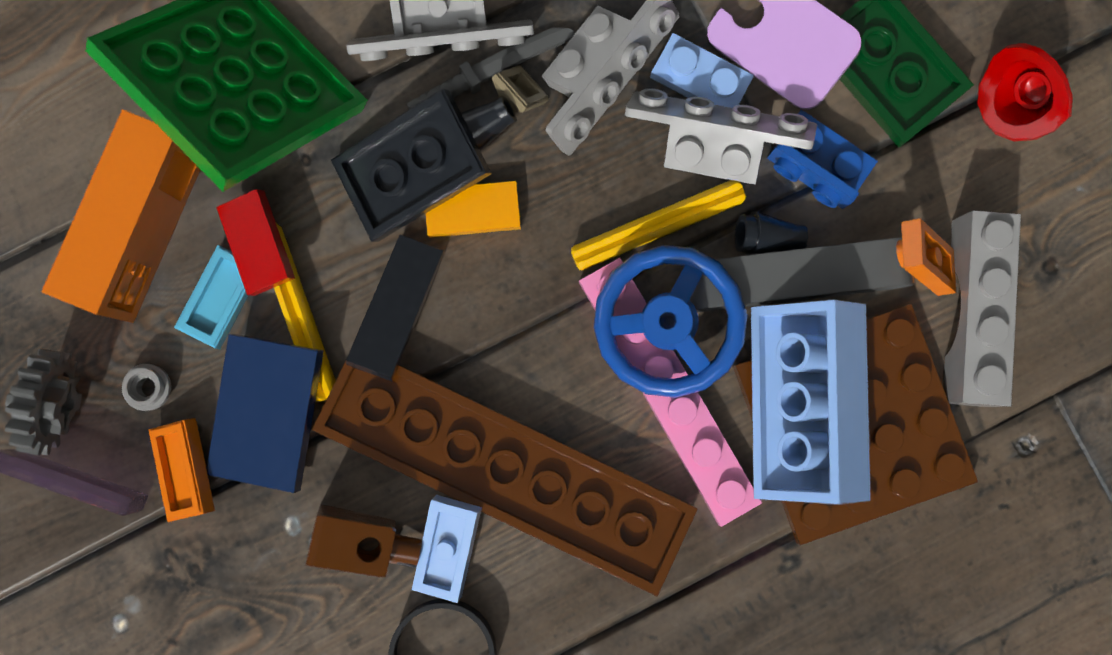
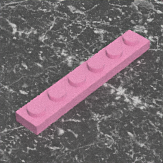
(682, 418)

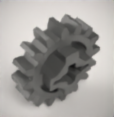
(42, 402)

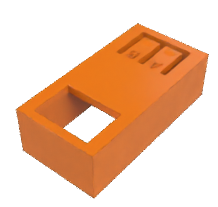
(123, 221)

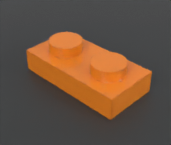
(927, 257)

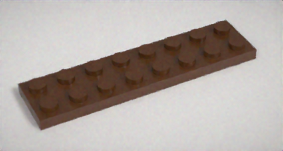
(509, 472)

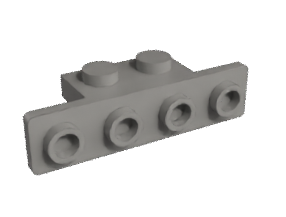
(438, 22)
(600, 64)
(718, 138)

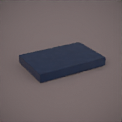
(264, 412)

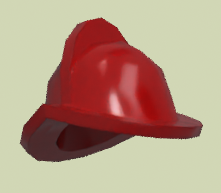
(1024, 93)

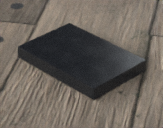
(411, 165)

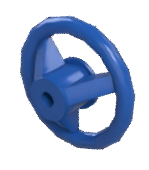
(670, 321)

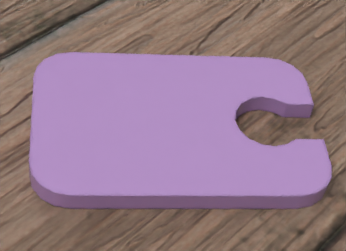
(794, 49)

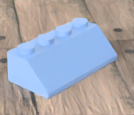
(810, 402)

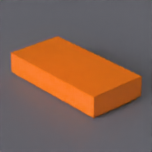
(181, 470)

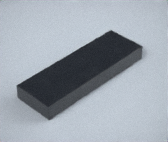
(395, 308)

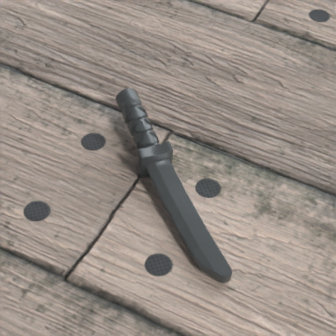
(472, 76)

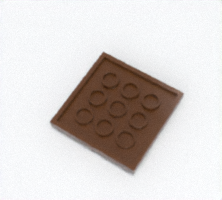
(911, 432)

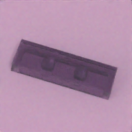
(71, 482)

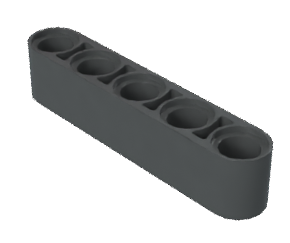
(808, 274)

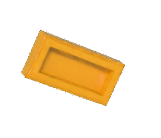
(476, 210)

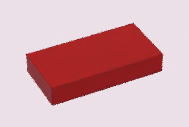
(255, 242)

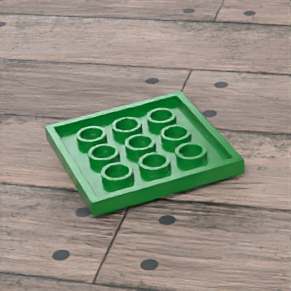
(227, 82)

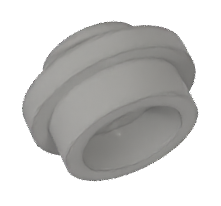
(133, 384)

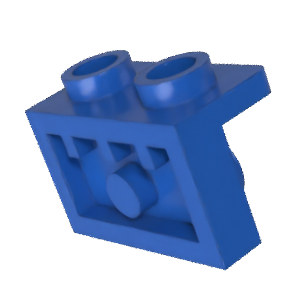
(831, 168)

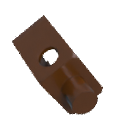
(338, 537)

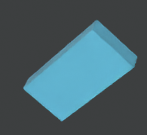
(214, 301)

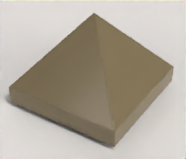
(519, 89)

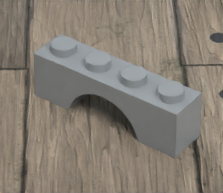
(982, 355)

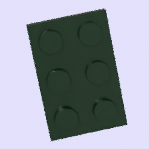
(900, 70)

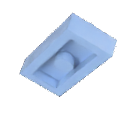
(700, 73)
(446, 548)

